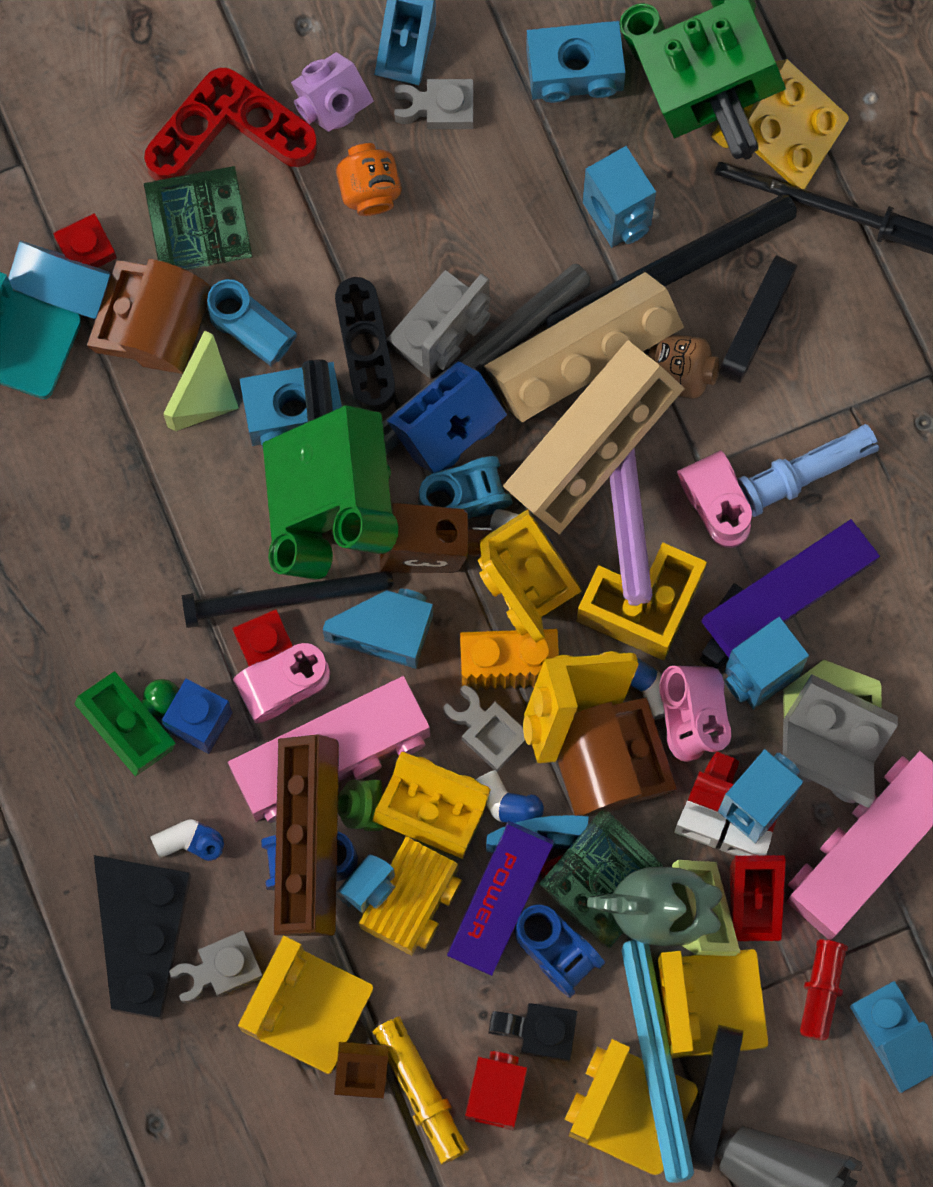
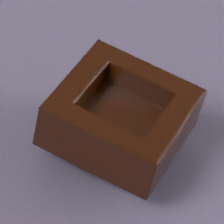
(361, 1070)

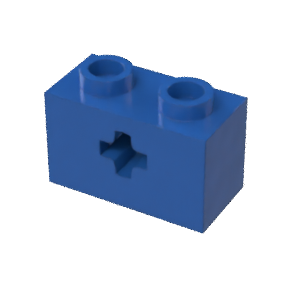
(447, 418)

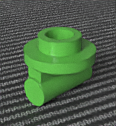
(358, 804)

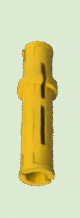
(430, 1108)

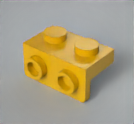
(432, 804)

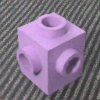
(330, 92)

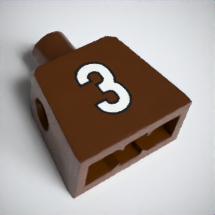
(420, 537)

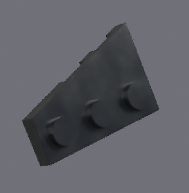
(140, 931)

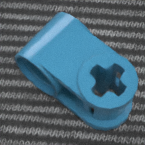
(467, 487)

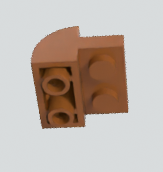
(150, 315)
(613, 758)

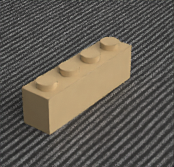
(582, 345)
(593, 437)

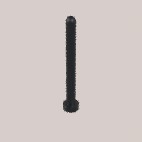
(283, 596)

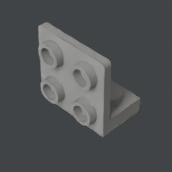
(441, 322)
(836, 739)

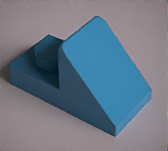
(896, 1036)

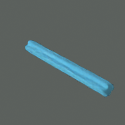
(657, 1062)

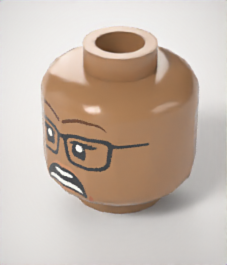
(688, 362)

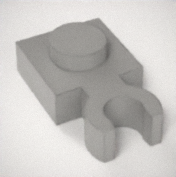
(445, 104)
(490, 732)
(225, 965)

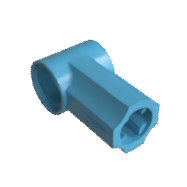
(250, 325)

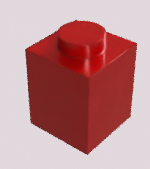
(496, 1090)

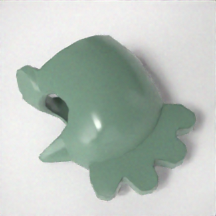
(648, 906)

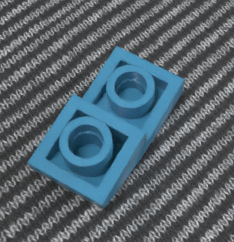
(58, 280)
(560, 829)
(367, 884)

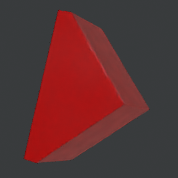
(757, 896)

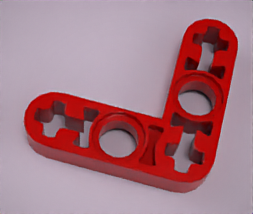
(233, 111)

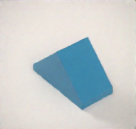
(406, 39)

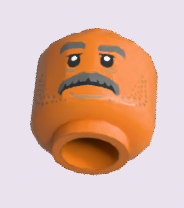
(369, 180)

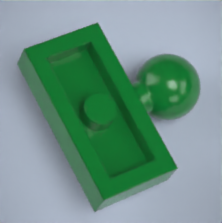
(127, 721)

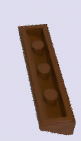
(306, 836)

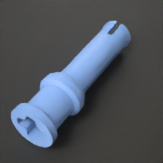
(788, 477)

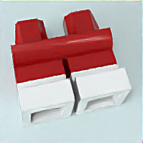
(701, 816)

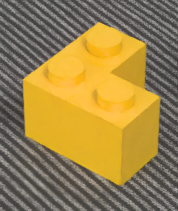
(651, 624)

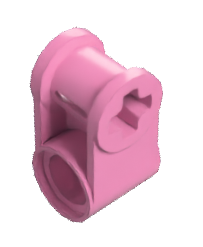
(714, 493)
(277, 683)
(694, 706)

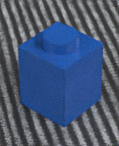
(197, 716)

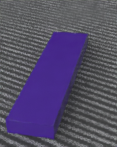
(792, 586)

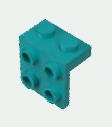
(33, 341)

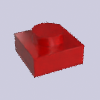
(86, 242)
(262, 637)

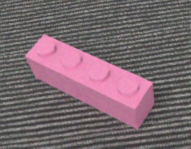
(367, 733)
(870, 849)

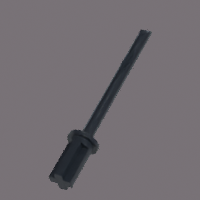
(891, 226)

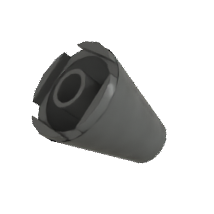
(769, 1160)

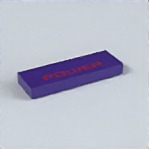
(500, 898)

